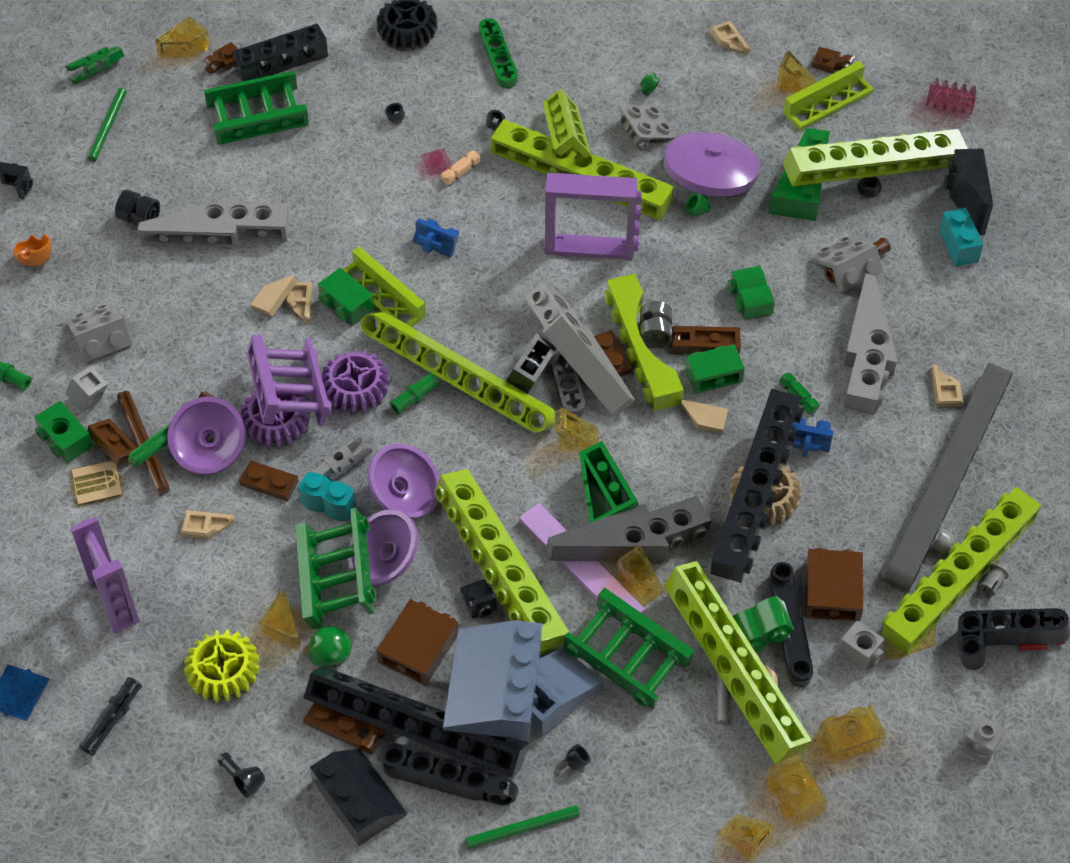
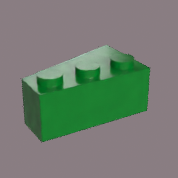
(604, 483)

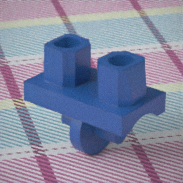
(435, 237)
(813, 437)

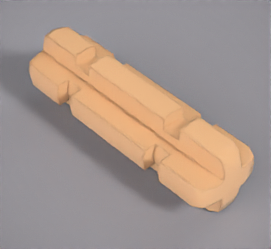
(460, 167)

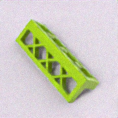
(823, 90)
(565, 124)
(389, 284)

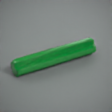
(149, 447)

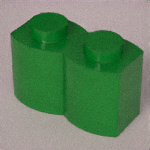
(751, 292)
(765, 623)

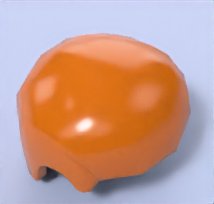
(33, 251)

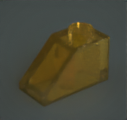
(183, 40)

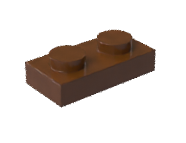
(614, 352)
(111, 440)
(269, 480)

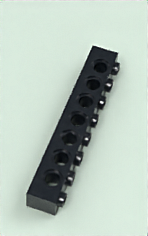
(725, 561)
(411, 720)

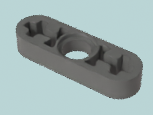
(565, 394)

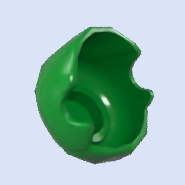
(329, 647)

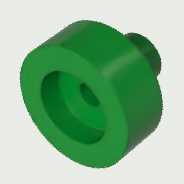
(697, 204)

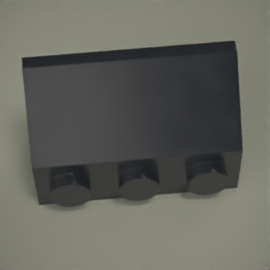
(356, 793)

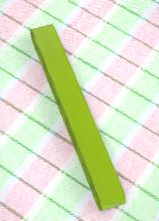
(468, 371)

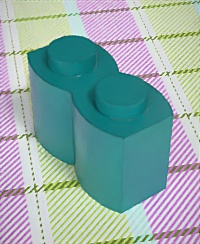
(327, 496)

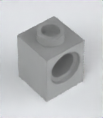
(86, 388)
(861, 635)
(983, 739)

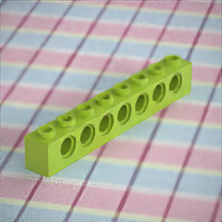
(538, 153)
(871, 157)
(498, 556)
(908, 634)
(736, 662)

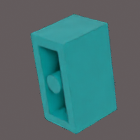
(961, 237)

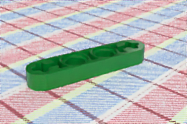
(498, 53)

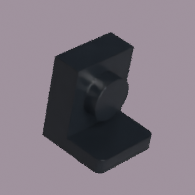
(479, 599)

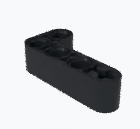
(1055, 630)

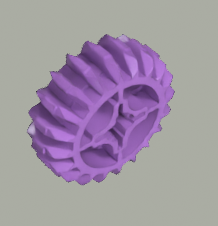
(365, 369)
(280, 429)

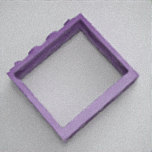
(591, 188)

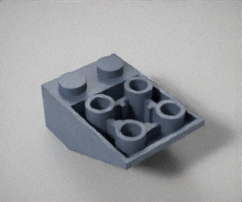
(560, 688)

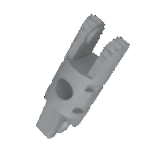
(343, 458)

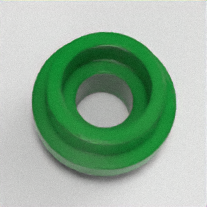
(649, 83)

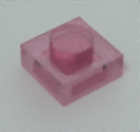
(436, 162)

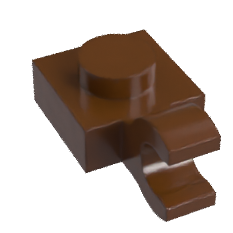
(221, 58)
(829, 60)

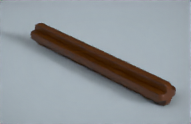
(140, 436)

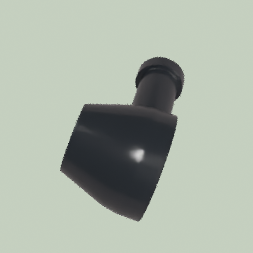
(250, 777)

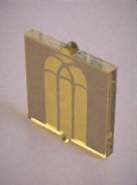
(96, 483)

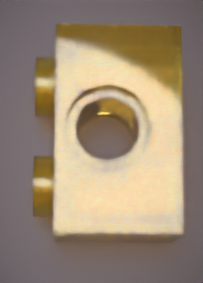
(842, 746)
(795, 774)

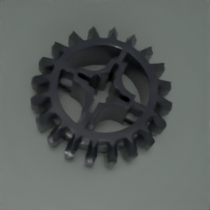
(407, 27)

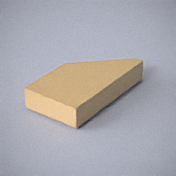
(729, 38)
(273, 295)
(300, 300)
(946, 389)
(706, 416)
(205, 524)

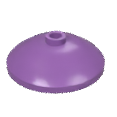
(194, 425)
(409, 471)
(391, 545)

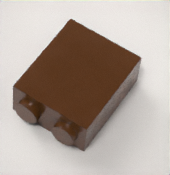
(834, 584)
(418, 641)

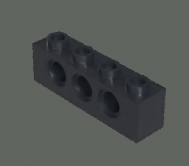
(280, 53)

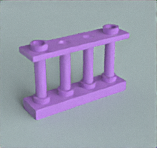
(267, 387)
(105, 574)

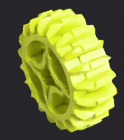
(199, 665)

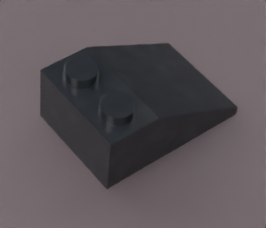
(970, 185)

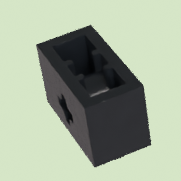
(531, 364)

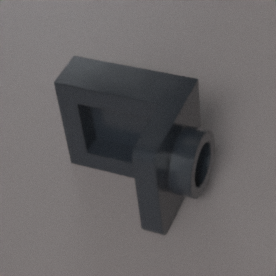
(16, 176)

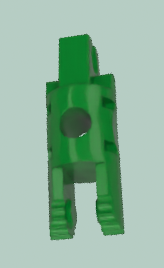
(95, 63)

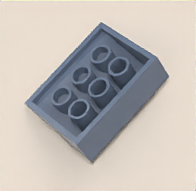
(494, 679)

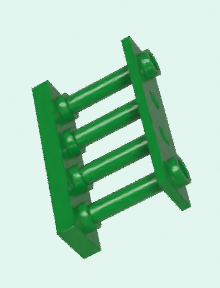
(258, 124)
(310, 562)
(631, 622)

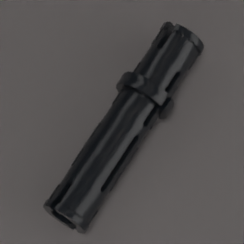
(117, 706)

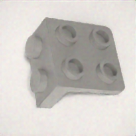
(849, 261)
(99, 331)

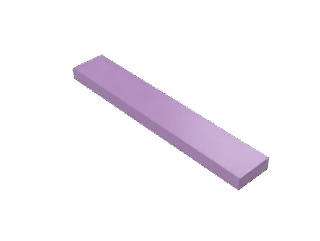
(588, 574)

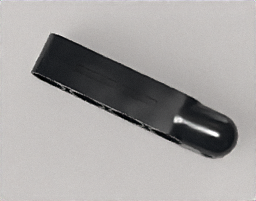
(438, 765)

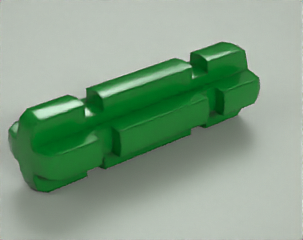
(789, 381)

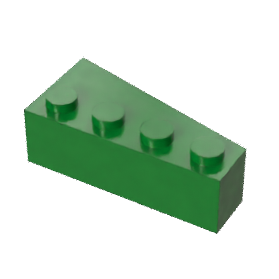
(801, 200)

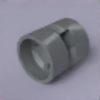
(656, 324)

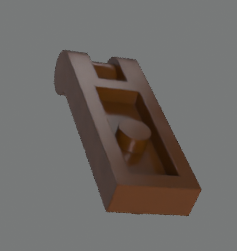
(703, 338)
(344, 727)

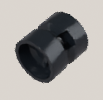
(136, 208)

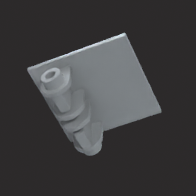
(645, 124)

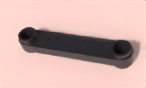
(796, 646)

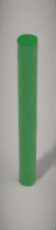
(107, 124)
(522, 826)

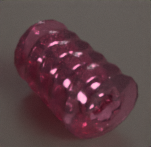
(951, 95)

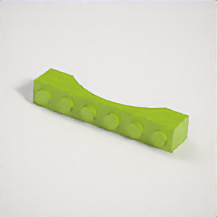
(660, 381)

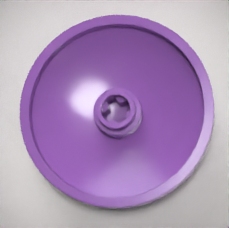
(711, 164)

